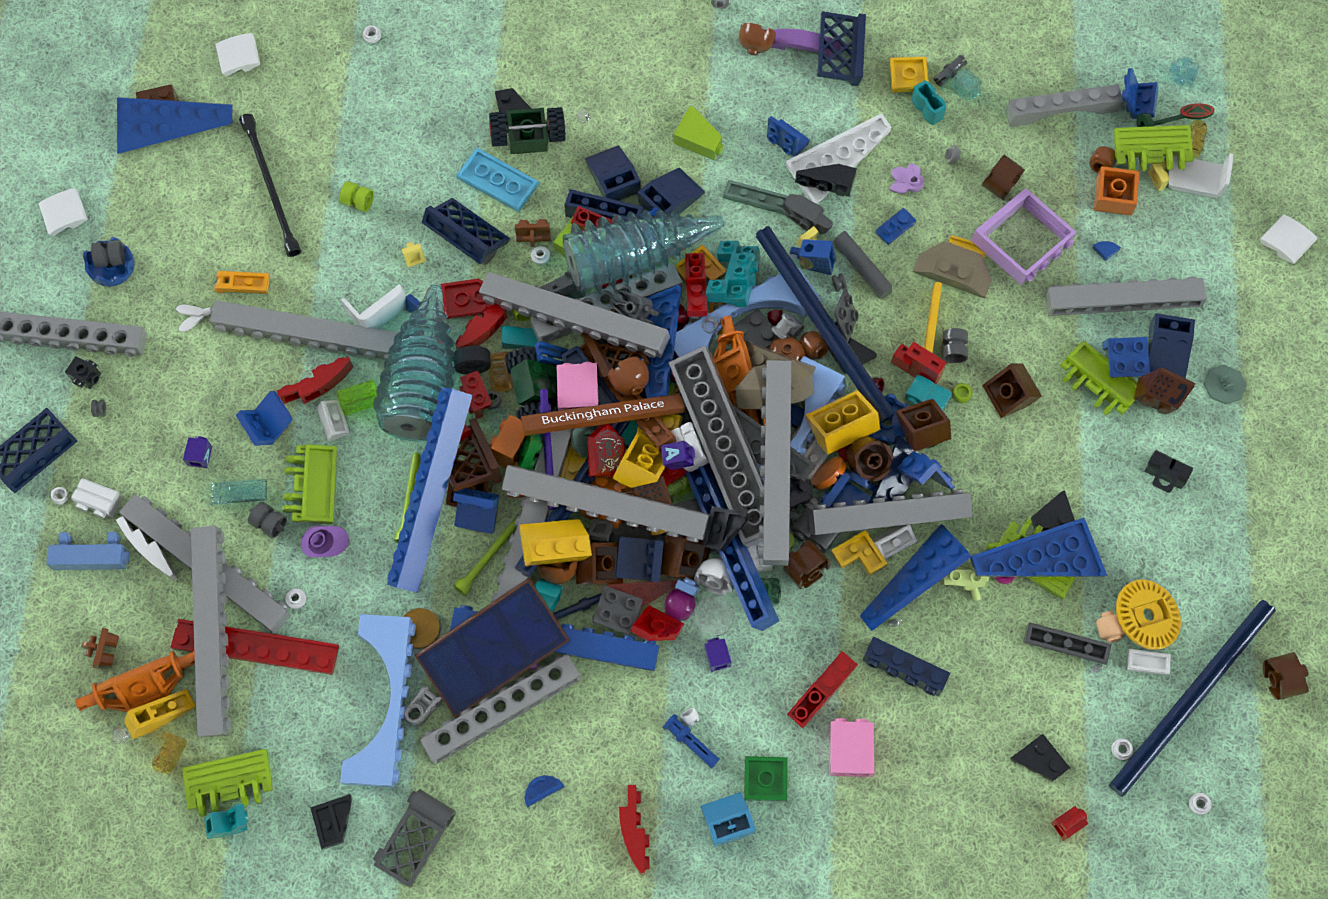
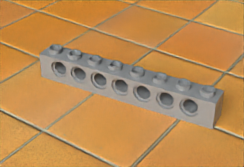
(669, 276)
(77, 329)
(532, 698)

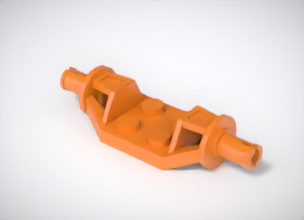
(734, 363)
(138, 685)

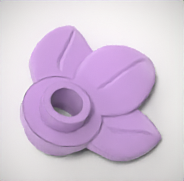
(906, 179)

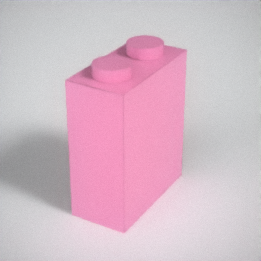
(577, 385)
(851, 748)

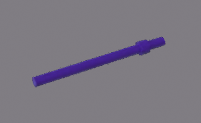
(545, 408)

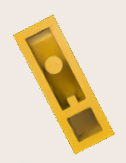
(158, 713)

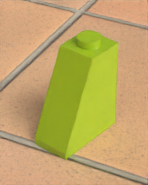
(698, 135)

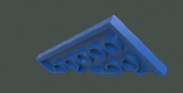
(156, 121)
(659, 370)
(1051, 553)
(925, 568)

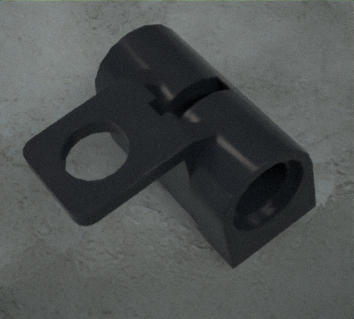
(1168, 469)

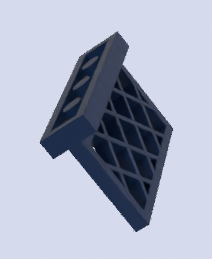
(856, 52)
(461, 236)
(37, 459)

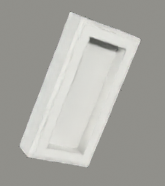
(1148, 662)

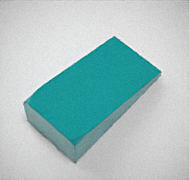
(517, 337)

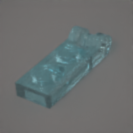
(238, 491)

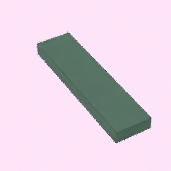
(754, 196)

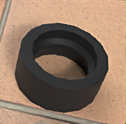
(472, 359)

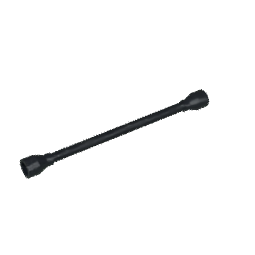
(290, 243)

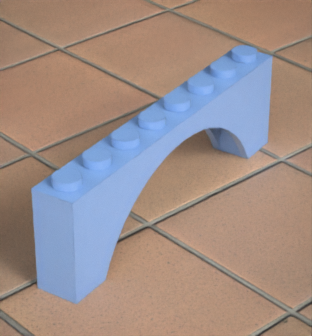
(771, 294)
(827, 388)
(379, 759)

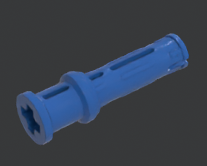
(684, 735)

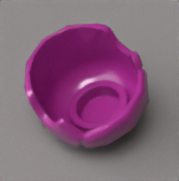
(679, 604)

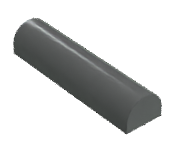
(863, 265)
(1067, 643)

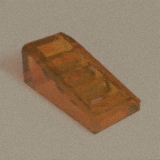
(499, 384)

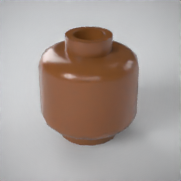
(1104, 157)
(814, 345)

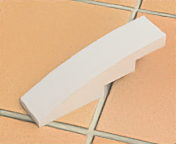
(151, 551)

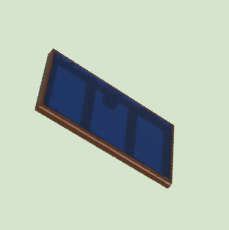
(492, 647)

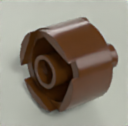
(1003, 177)
(869, 458)
(806, 565)
(1286, 676)

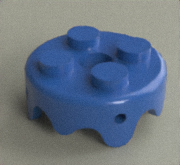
(110, 276)
(888, 433)

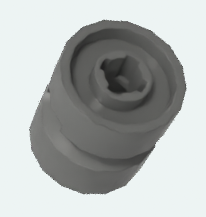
(108, 253)
(954, 345)

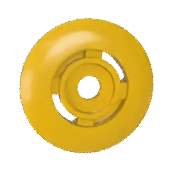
(1166, 619)

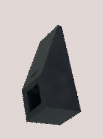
(831, 178)

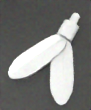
(196, 315)

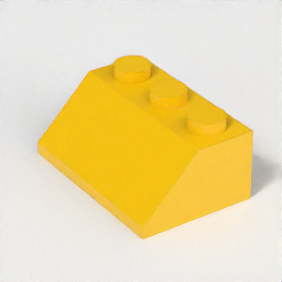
(843, 421)
(640, 464)
(554, 542)

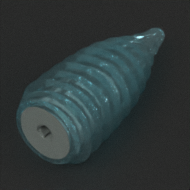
(630, 246)
(416, 371)

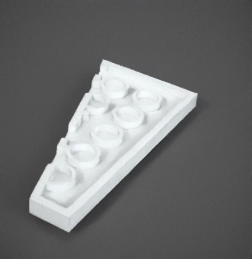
(845, 149)

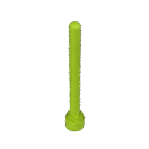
(411, 483)
(464, 584)

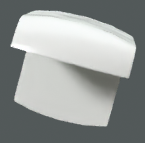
(1201, 177)
(380, 311)

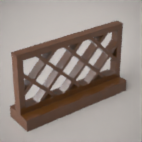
(603, 362)
(480, 451)

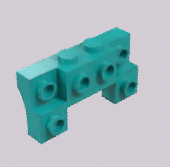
(739, 276)

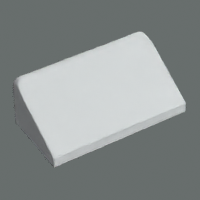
(332, 420)
(895, 540)

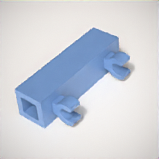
(87, 556)

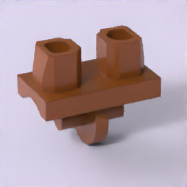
(532, 232)
(101, 658)

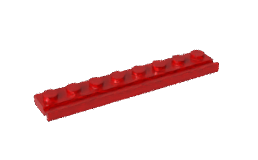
(266, 648)

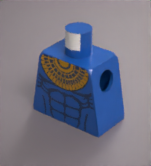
(815, 255)

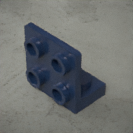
(639, 559)

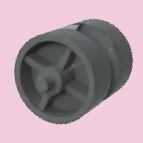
(264, 517)

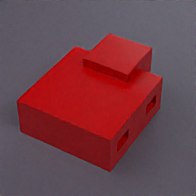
(919, 361)

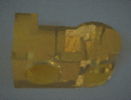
(1198, 134)
(169, 753)

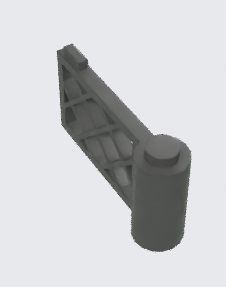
(427, 810)

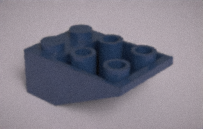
(614, 174)
(670, 193)
(1170, 343)

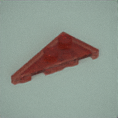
(645, 590)

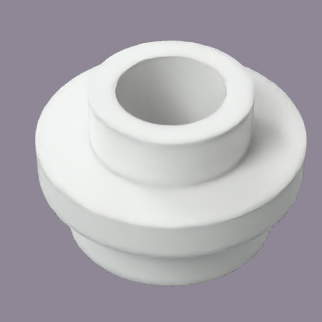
(371, 30)
(540, 259)
(295, 604)
(1128, 749)
(1204, 799)

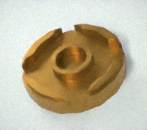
(427, 627)

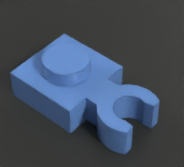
(688, 586)

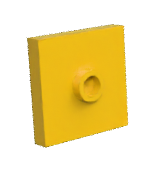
(907, 73)

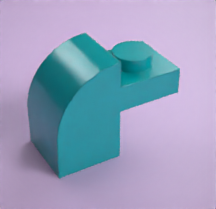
(226, 822)

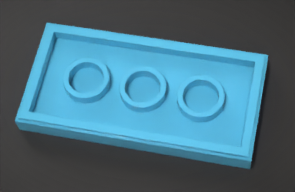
(497, 179)

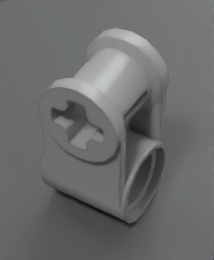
(788, 327)
(423, 705)

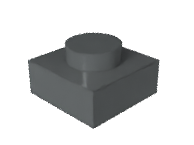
(600, 530)

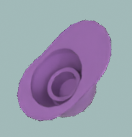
(324, 541)

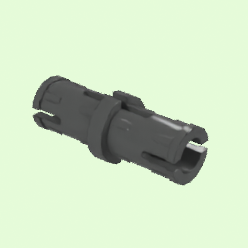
(950, 70)

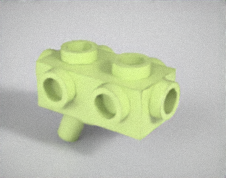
(967, 578)

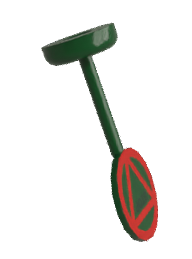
(1190, 111)

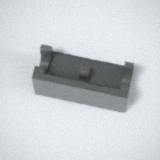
(562, 286)

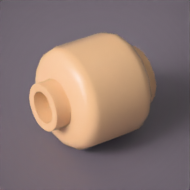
(1109, 627)

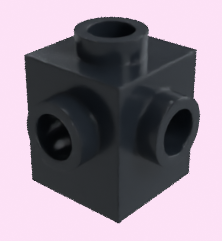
(83, 372)

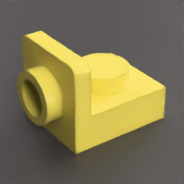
(1159, 175)

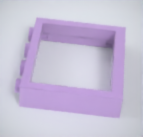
(1044, 215)

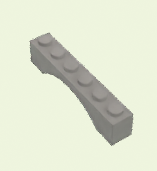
(1096, 100)

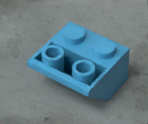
(728, 819)

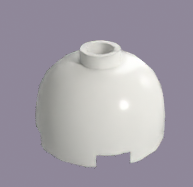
(715, 576)

